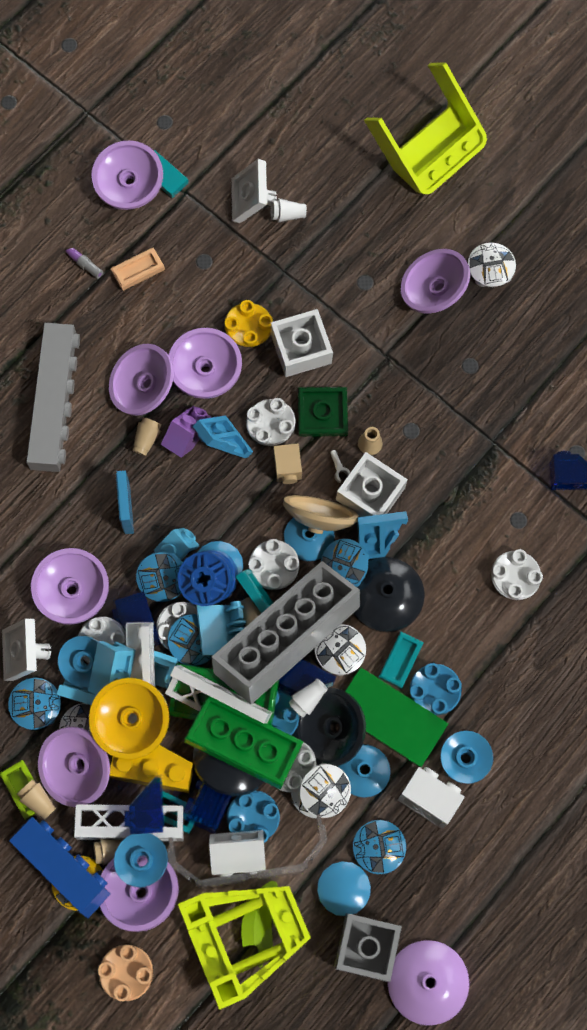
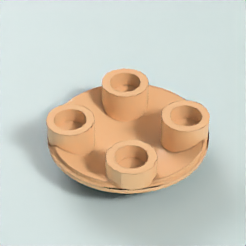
(126, 972)

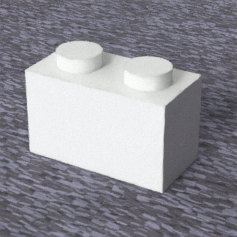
(237, 852)

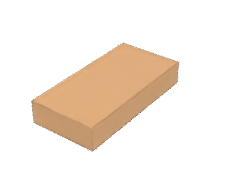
(137, 269)

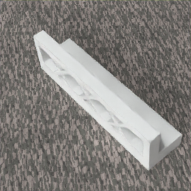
(141, 638)
(214, 690)
(120, 833)

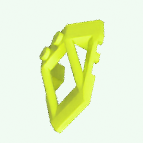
(210, 949)

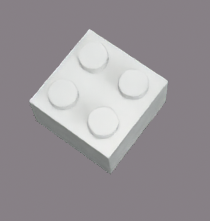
(301, 343)
(371, 487)
(431, 797)

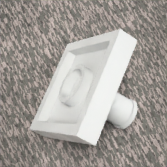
(250, 191)
(21, 650)

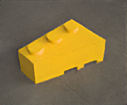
(174, 769)

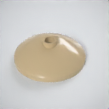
(319, 513)

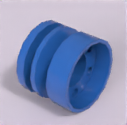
(212, 563)

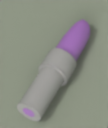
(84, 262)

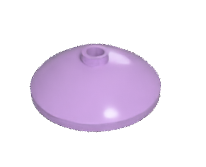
(124, 162)
(435, 281)
(205, 349)
(141, 379)
(64, 570)
(62, 768)
(134, 913)
(408, 984)

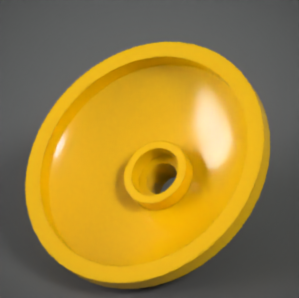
(111, 714)

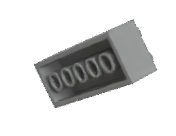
(286, 632)

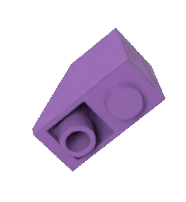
(181, 435)

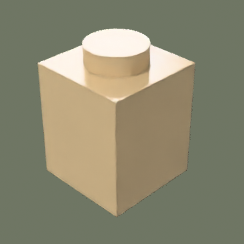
(287, 463)

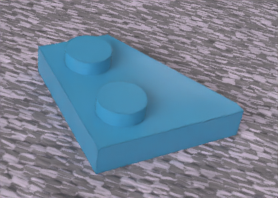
(222, 435)
(379, 532)

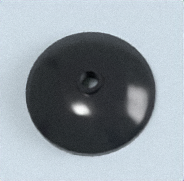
(394, 610)
(319, 728)
(222, 776)

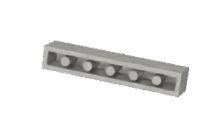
(52, 397)

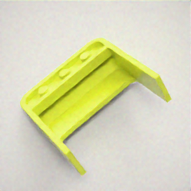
(441, 145)

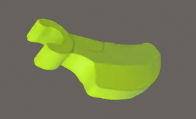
(257, 926)

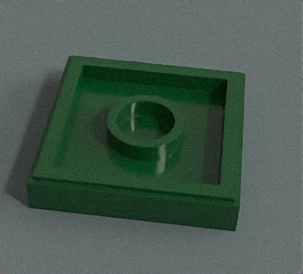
(322, 411)

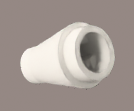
(287, 210)
(308, 697)

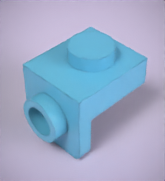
(179, 542)

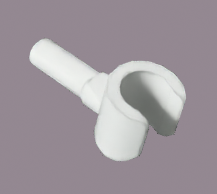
(338, 466)

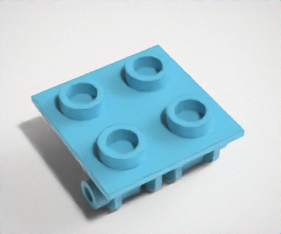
(219, 625)

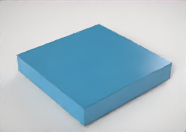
(124, 502)

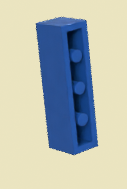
(60, 868)

